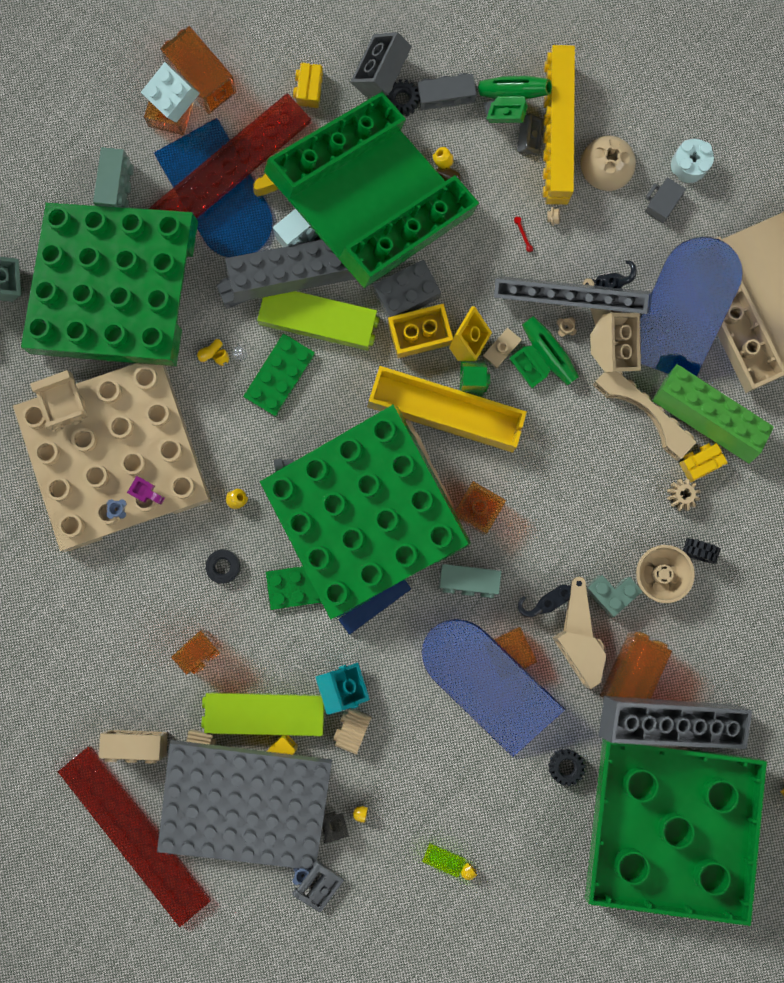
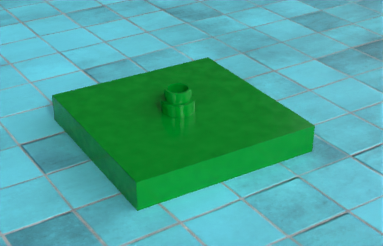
(676, 832)

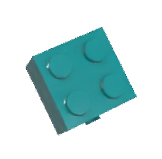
(342, 688)

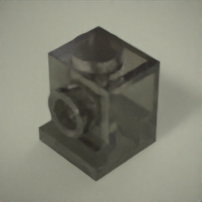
(339, 827)

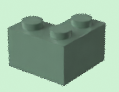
(612, 598)

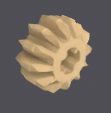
(679, 487)

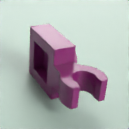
(143, 490)

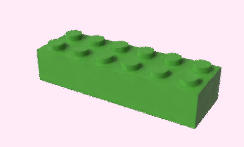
(713, 414)

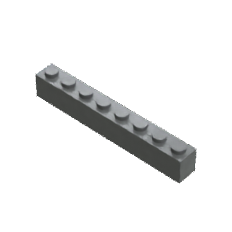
(573, 294)

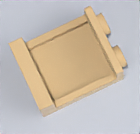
(59, 400)

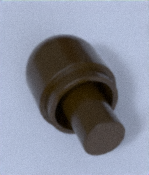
(448, 173)

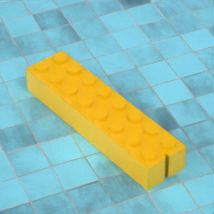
(559, 125)
(448, 409)

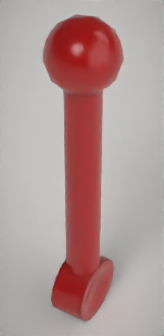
(517, 220)

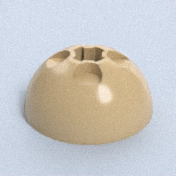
(606, 171)
(672, 566)

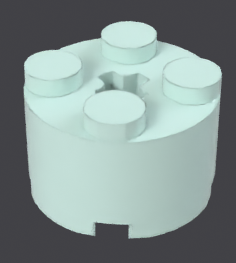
(692, 160)

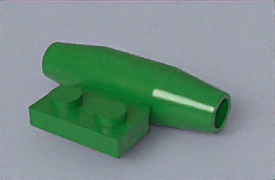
(511, 96)
(544, 355)

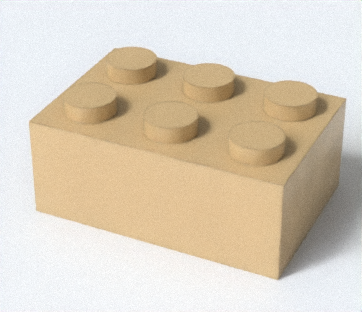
(133, 746)

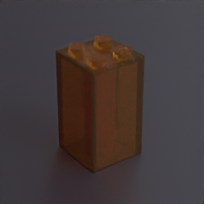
(200, 68)
(637, 667)

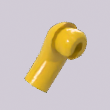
(209, 351)

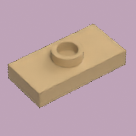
(502, 348)

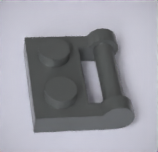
(323, 888)

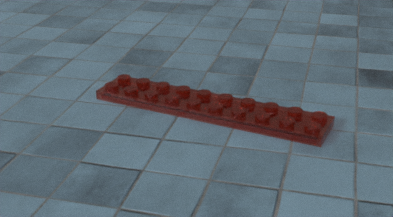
(236, 158)
(134, 836)

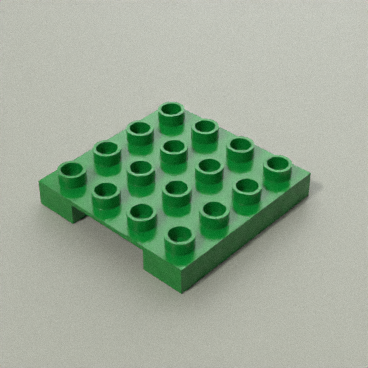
(369, 189)
(109, 283)
(364, 512)

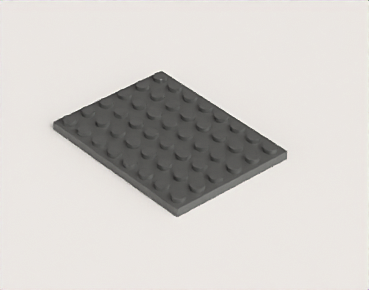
(243, 805)

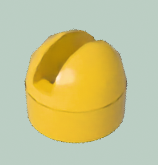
(221, 357)
(360, 813)
(468, 872)

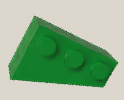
(474, 377)

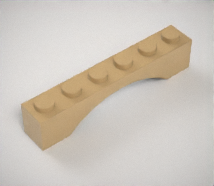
(673, 438)

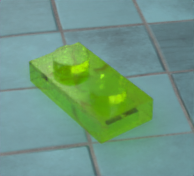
(443, 859)

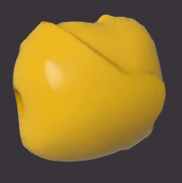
(443, 158)
(236, 498)

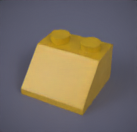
(470, 337)

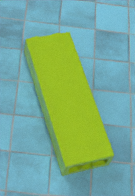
(320, 318)
(263, 714)

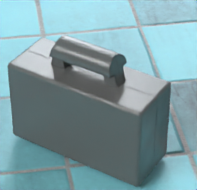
(664, 200)

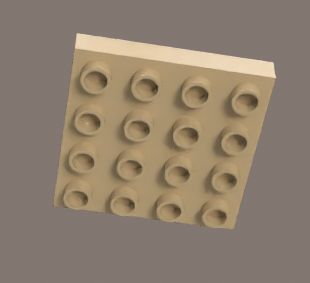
(755, 321)
(128, 433)

